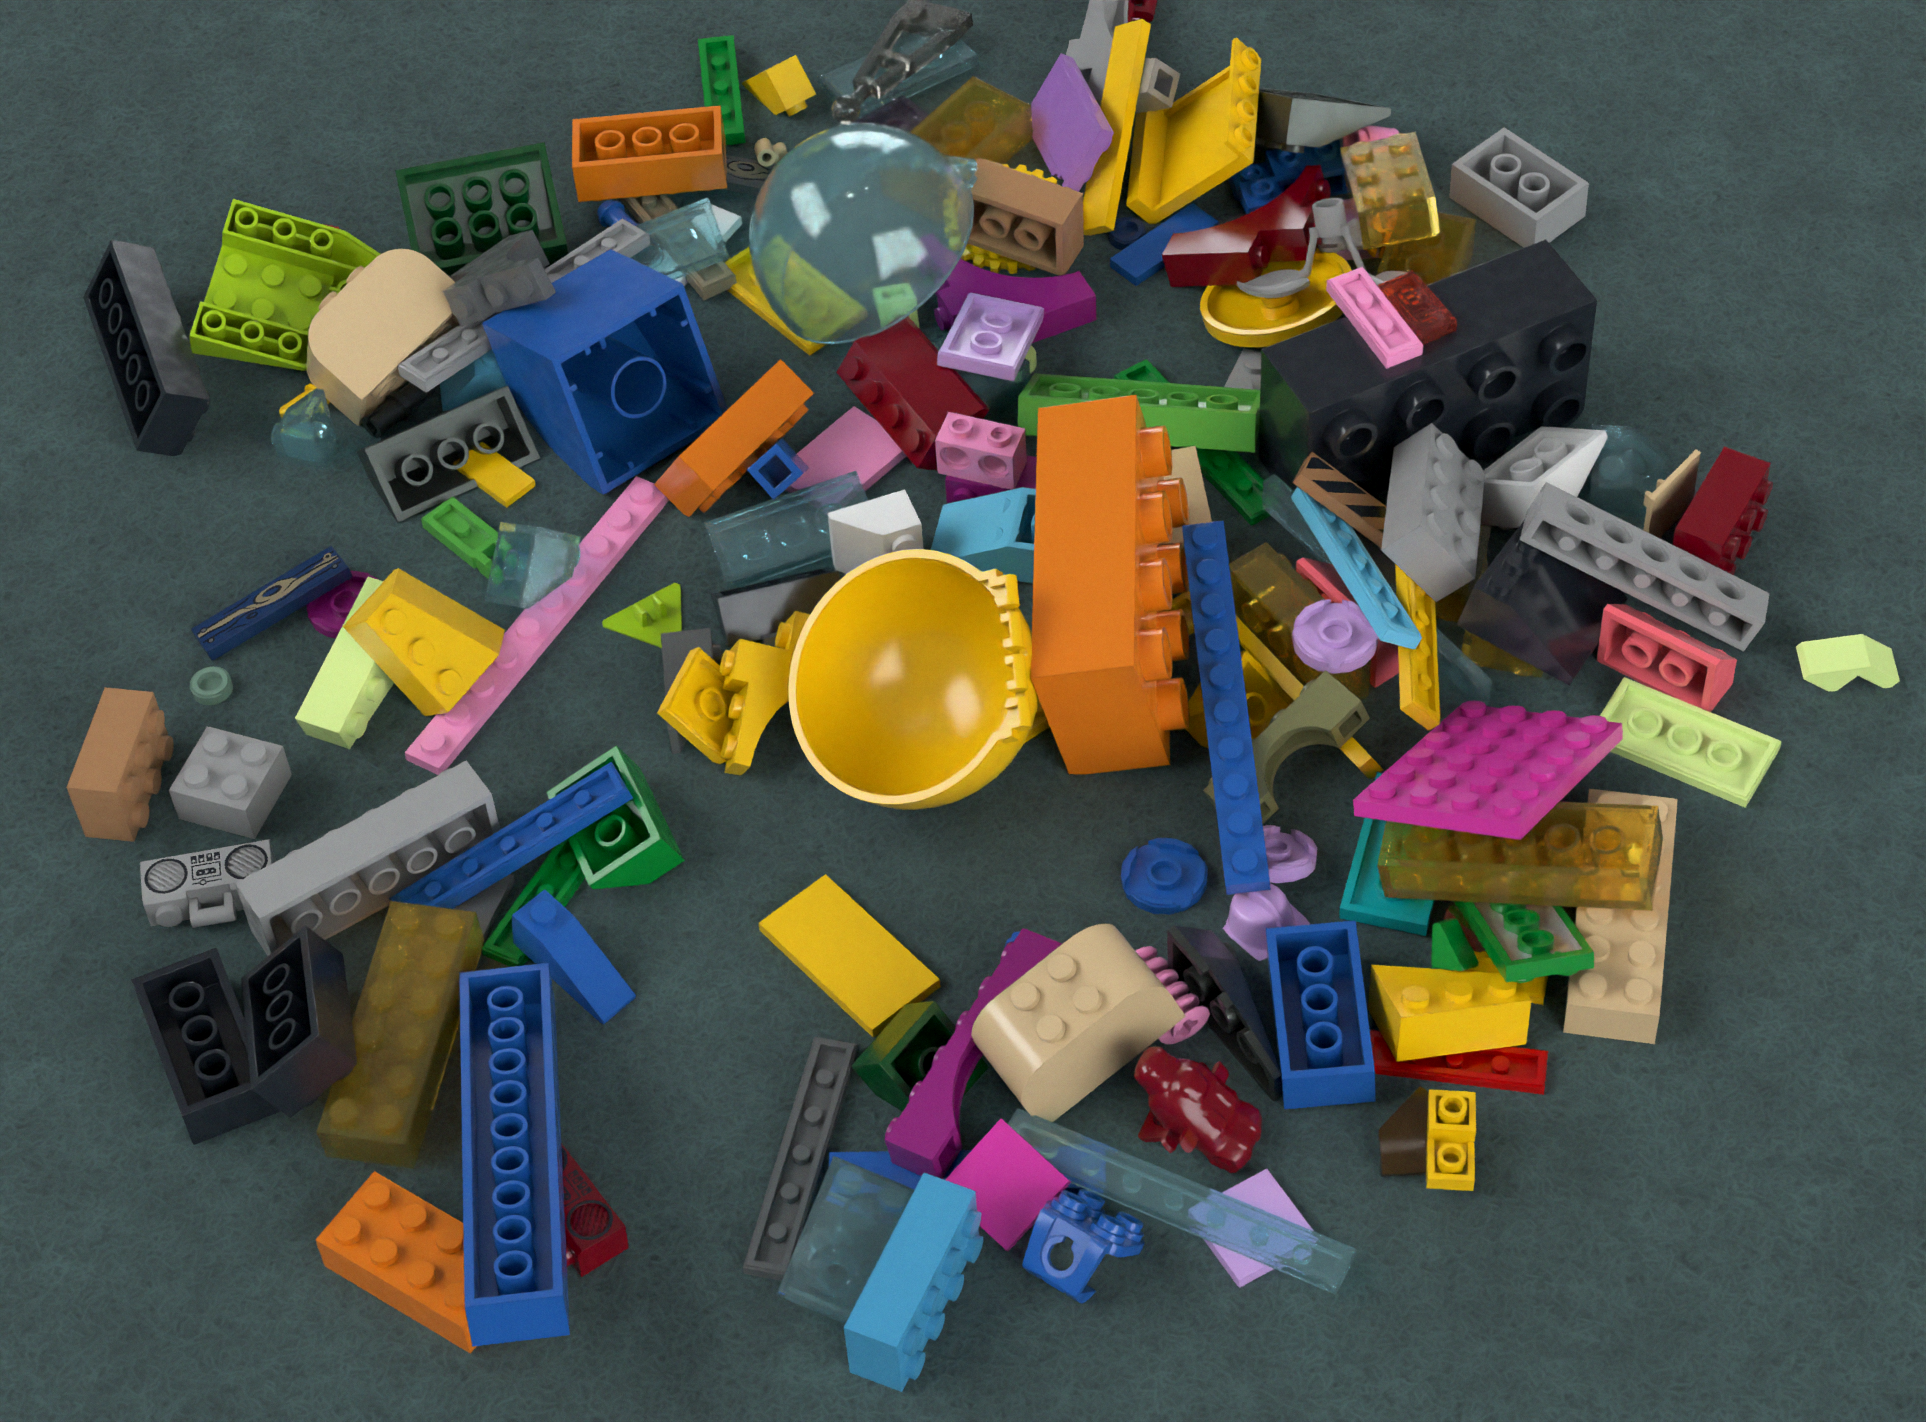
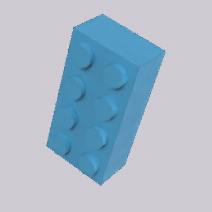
(913, 1283)

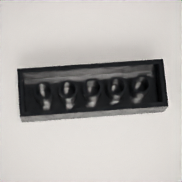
(146, 349)

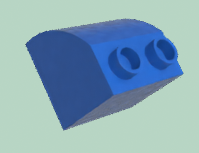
(609, 368)

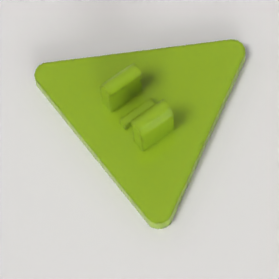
(650, 616)

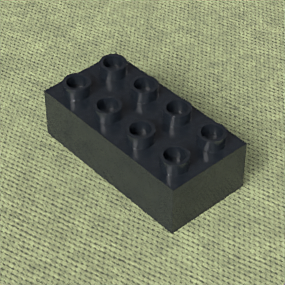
(1502, 373)

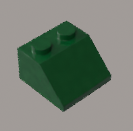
(906, 1053)

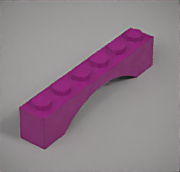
(928, 1130)

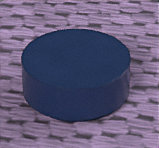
(1126, 232)

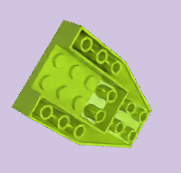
(271, 285)

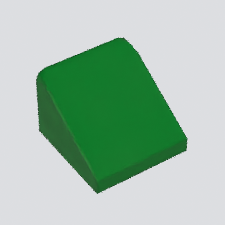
(1451, 947)

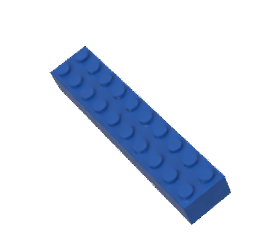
(512, 1157)

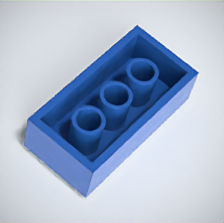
(1320, 1015)

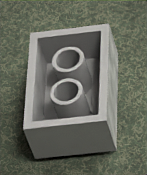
(1518, 189)

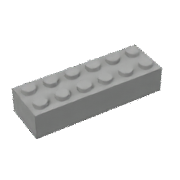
(369, 859)

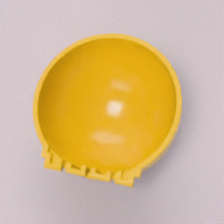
(914, 680)

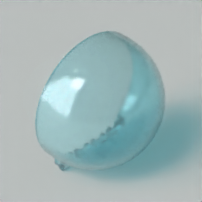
(858, 230)

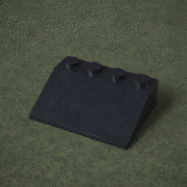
(1539, 609)

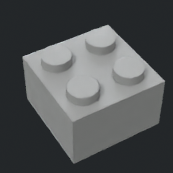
(230, 782)

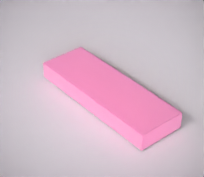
(1374, 317)

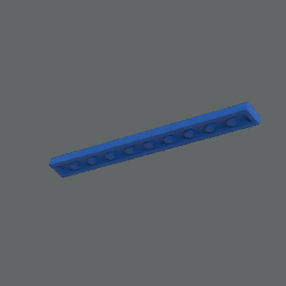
(1225, 709)

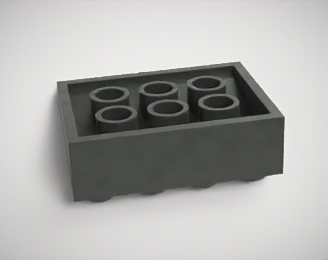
(1309, 119)

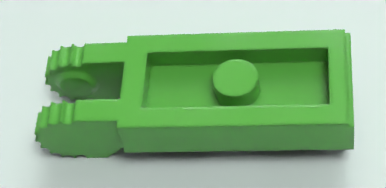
(463, 534)

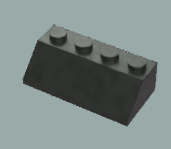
(417, 467)

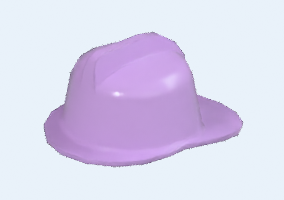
(1254, 912)

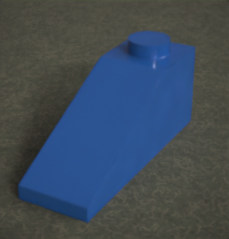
(554, 936)

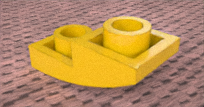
(1451, 1140)

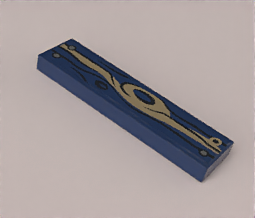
(271, 603)

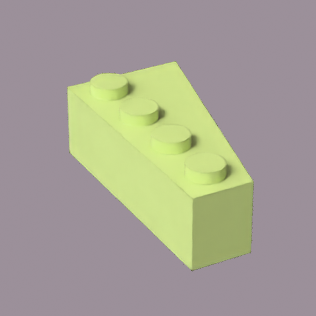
(345, 687)

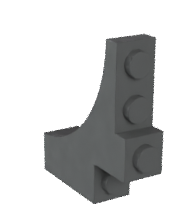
(500, 279)

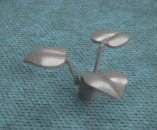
(1335, 236)

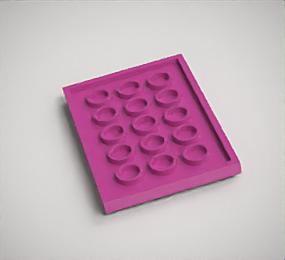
(1489, 770)

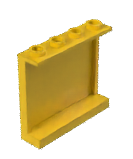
(1197, 141)

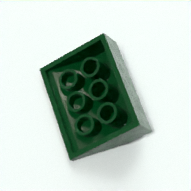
(476, 201)

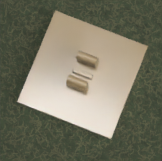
(1671, 497)

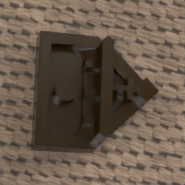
(1405, 1138)

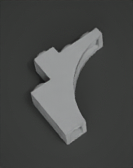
(1093, 52)

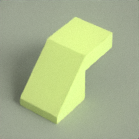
(1839, 660)

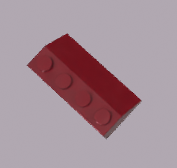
(906, 389)

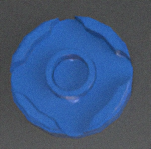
(1164, 889)

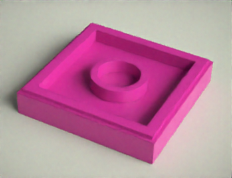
(1009, 1183)

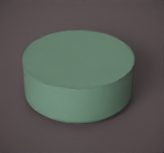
(211, 685)

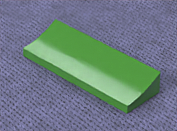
(1192, 413)

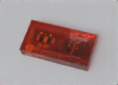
(1419, 307)

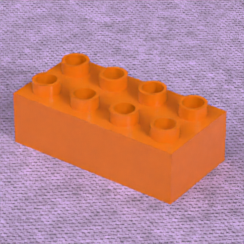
(1108, 586)

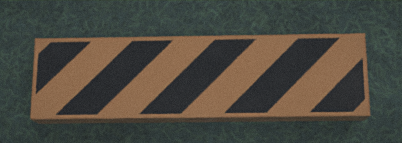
(1342, 497)

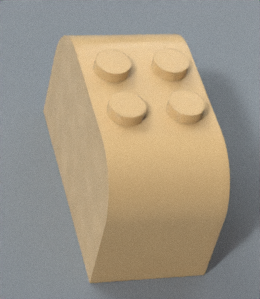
(374, 326)
(1074, 1020)

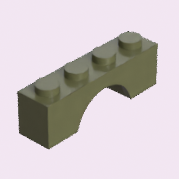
(1320, 715)

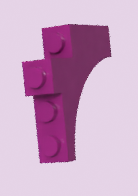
(1065, 298)

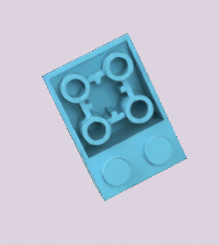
(991, 532)

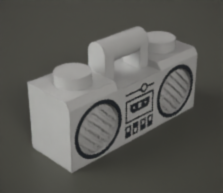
(200, 884)

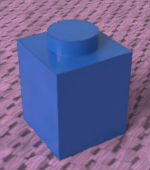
(778, 468)

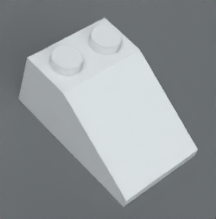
(1547, 455)

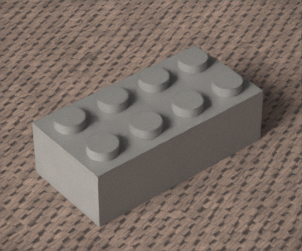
(1434, 512)

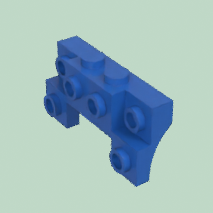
(1267, 180)

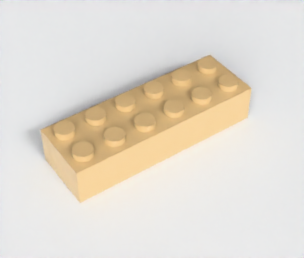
(1625, 986)

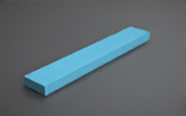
(1359, 573)

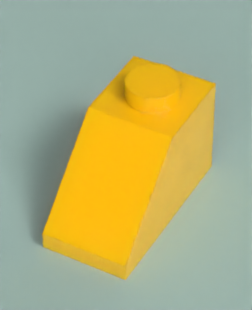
(782, 87)

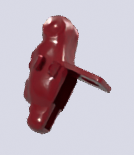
(1196, 1110)

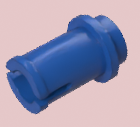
(611, 212)

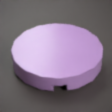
(1334, 636)
(1289, 855)

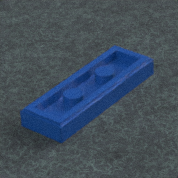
(1145, 255)

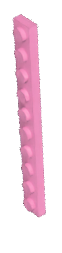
(538, 627)

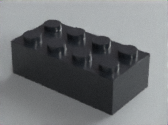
(298, 1022)
(202, 1044)

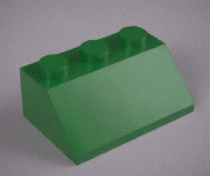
(631, 841)

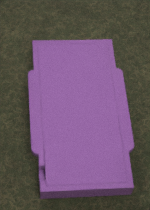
(1069, 124)

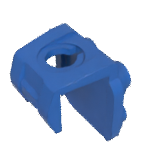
(1093, 1236)

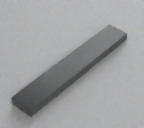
(801, 1157)

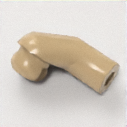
(768, 153)

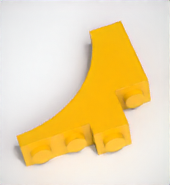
(762, 681)

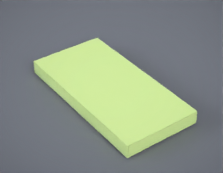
(1690, 742)

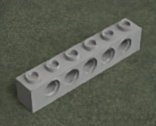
(1645, 566)

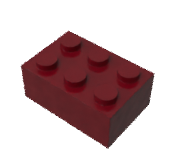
(1726, 510)

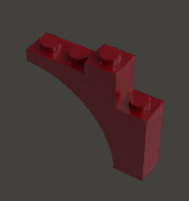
(1247, 244)

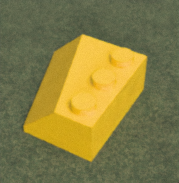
(425, 641)

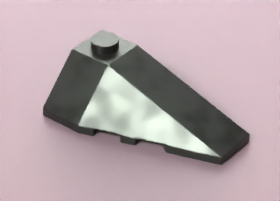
(1216, 978)

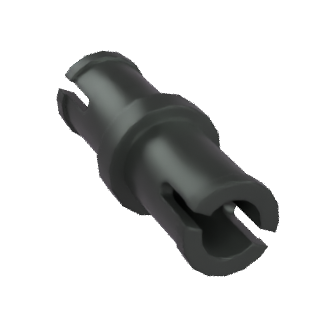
(396, 407)

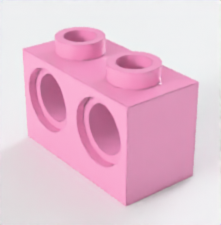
(981, 450)

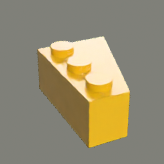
(1446, 1011)

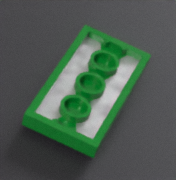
(1528, 939)

